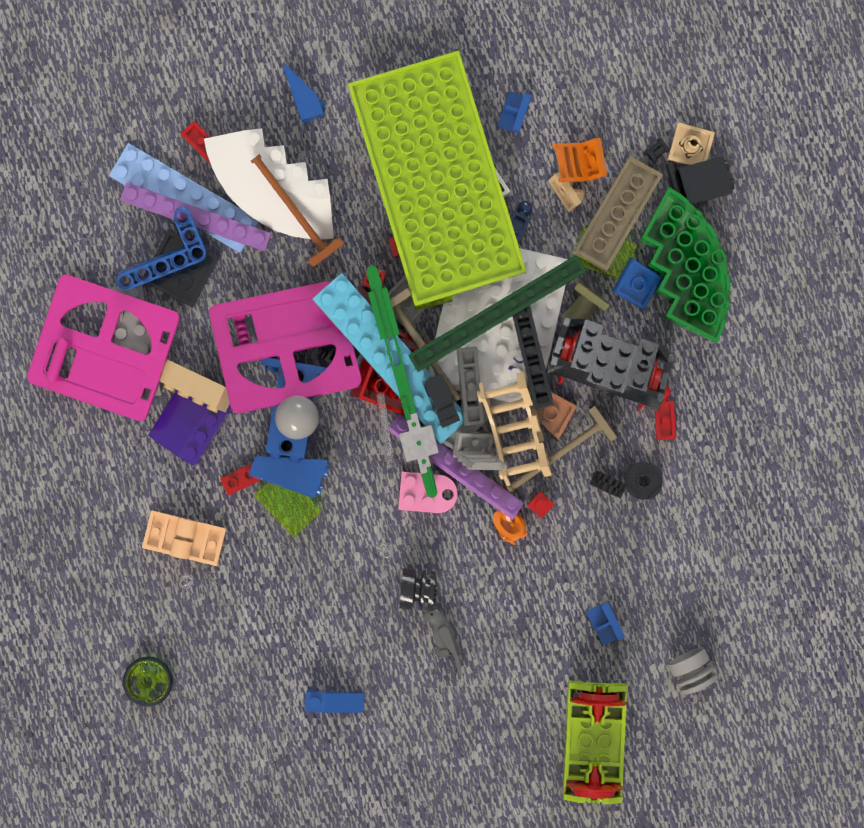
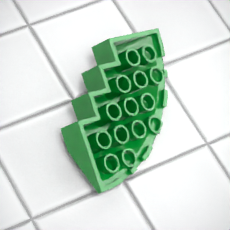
(691, 264)

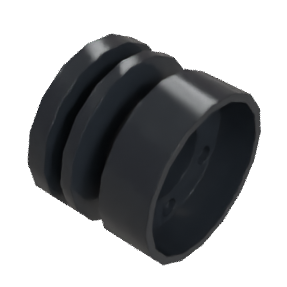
(418, 589)

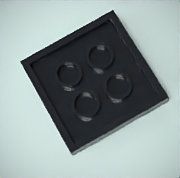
(187, 282)

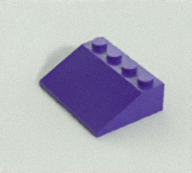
(188, 428)

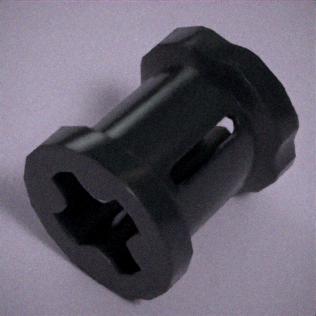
(657, 150)

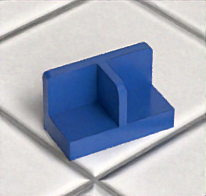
(514, 112)
(605, 623)

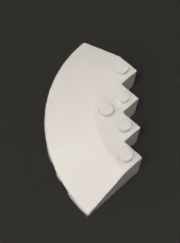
(250, 190)

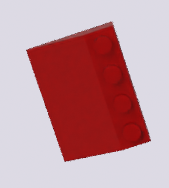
(373, 384)

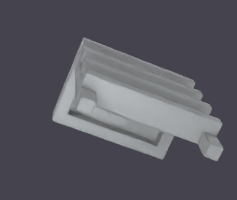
(475, 451)

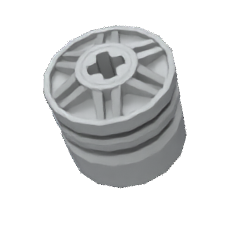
(691, 668)

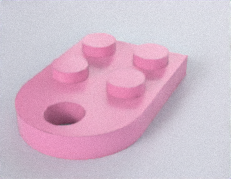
(414, 497)

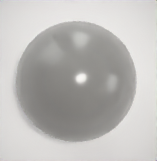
(296, 417)

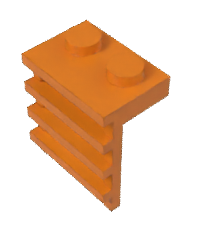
(581, 161)

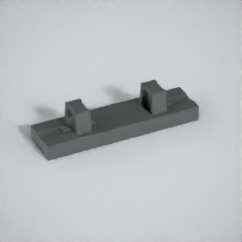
(469, 385)

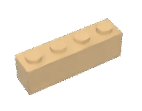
(195, 385)

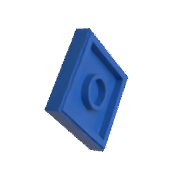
(637, 284)

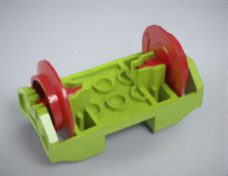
(594, 742)

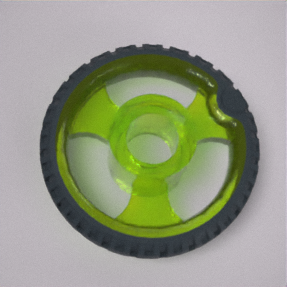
(135, 669)

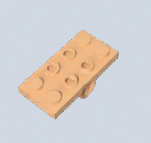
(184, 538)

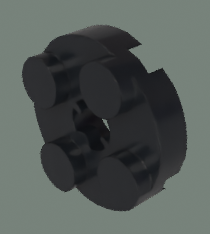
(654, 480)

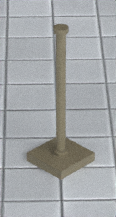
(396, 305)
(599, 425)

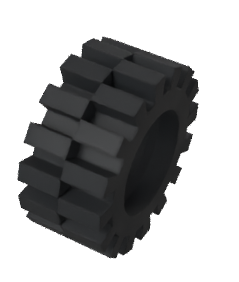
(608, 484)

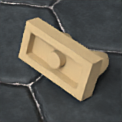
(570, 197)

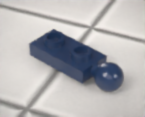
(519, 220)

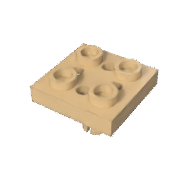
(700, 138)

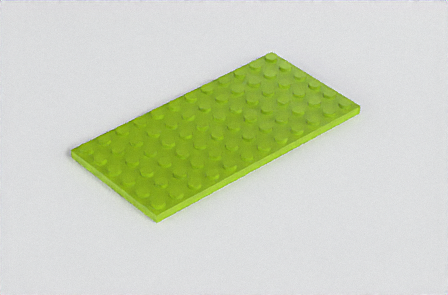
(437, 178)

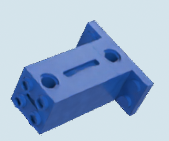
(276, 439)

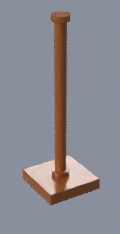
(323, 249)

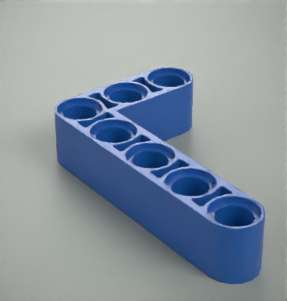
(168, 258)

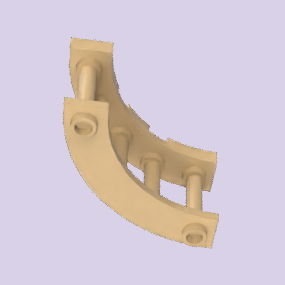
(531, 421)

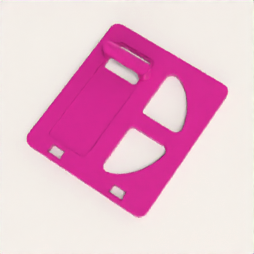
(283, 325)
(101, 370)

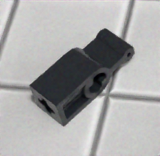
(441, 400)

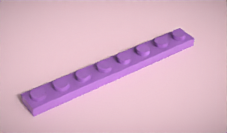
(204, 219)
(472, 479)

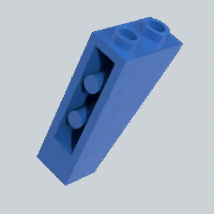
(296, 476)

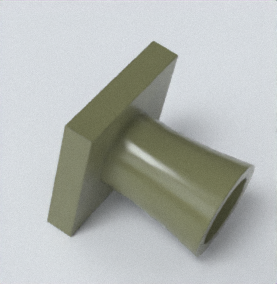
(585, 303)

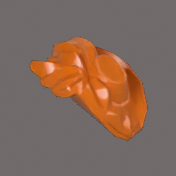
(509, 529)

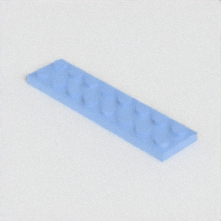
(149, 173)

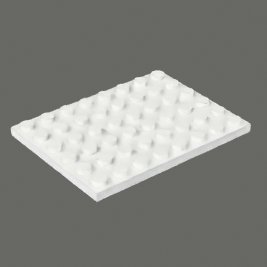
(501, 344)

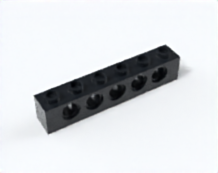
(533, 359)

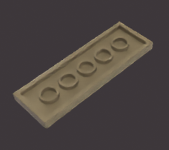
(617, 213)

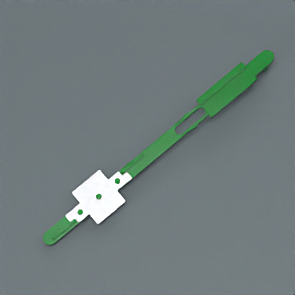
(418, 441)

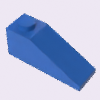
(305, 98)
(334, 701)

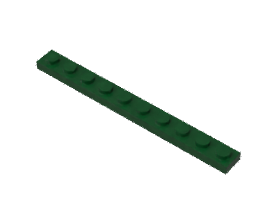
(497, 313)

